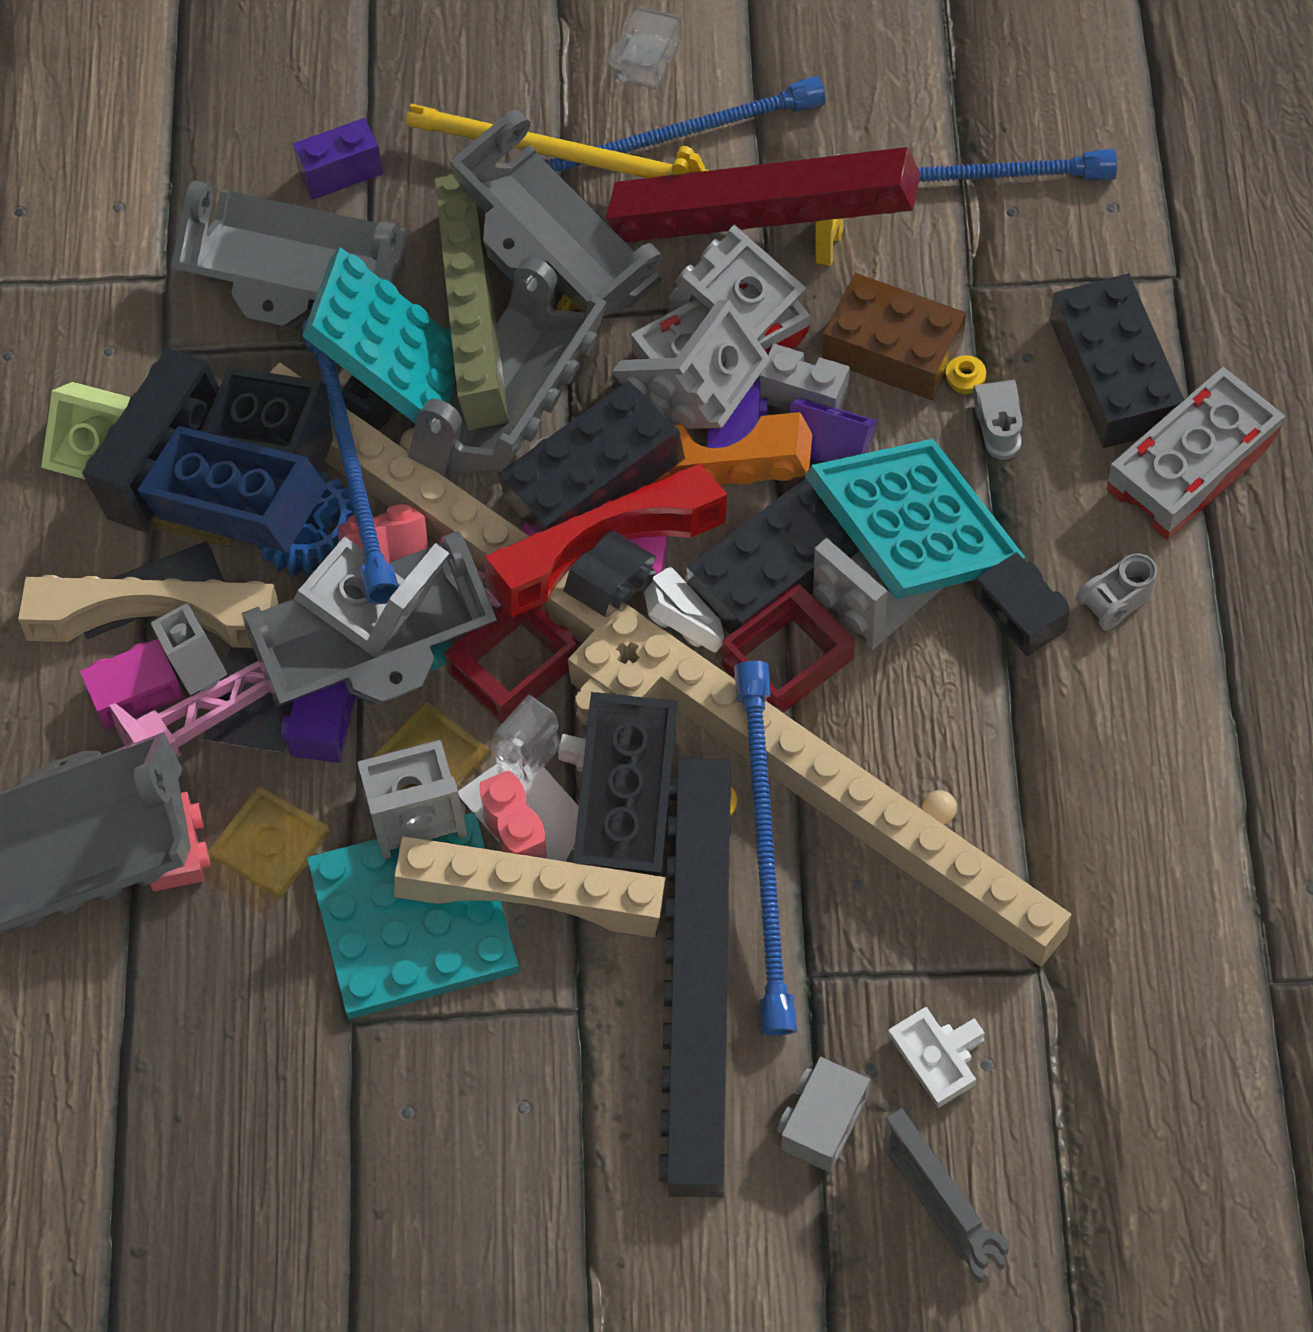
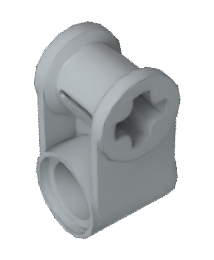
(999, 417)
(1114, 595)

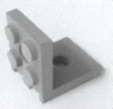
(729, 265)
(695, 385)
(857, 597)
(357, 619)
(414, 812)

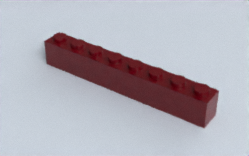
(765, 195)

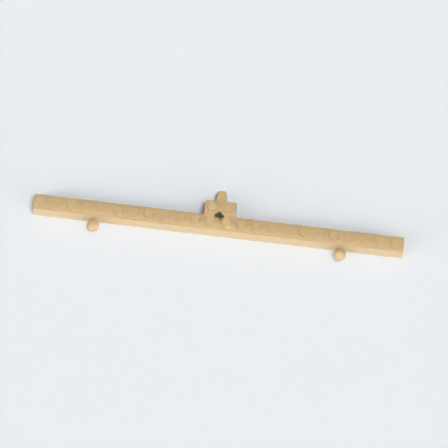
(640, 659)

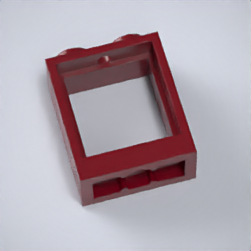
(814, 621)
(464, 668)

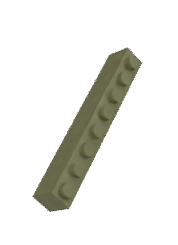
(471, 307)

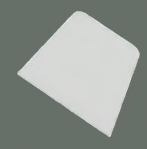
(682, 593)

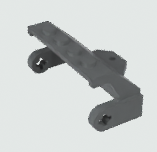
(543, 218)
(276, 250)
(536, 355)
(309, 655)
(90, 829)

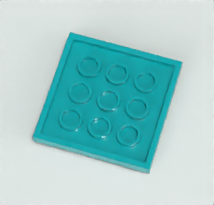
(381, 336)
(912, 517)
(404, 948)

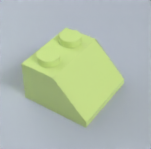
(78, 426)

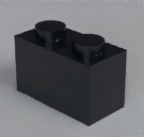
(1022, 603)

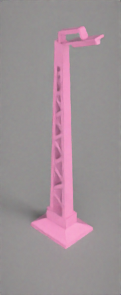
(154, 723)

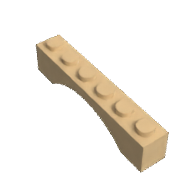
(67, 607)
(454, 872)

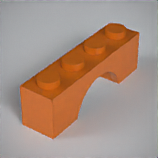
(773, 450)

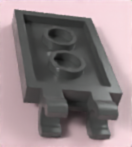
(942, 1197)

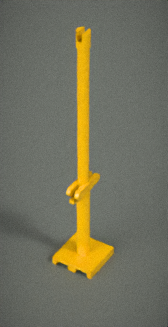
(686, 161)

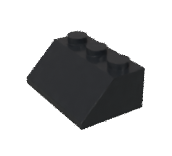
(273, 413)

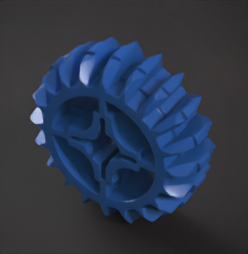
(313, 544)

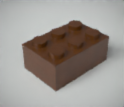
(894, 336)

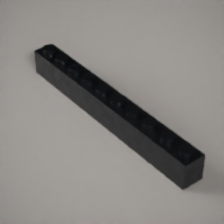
(699, 980)

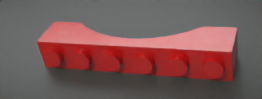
(675, 506)

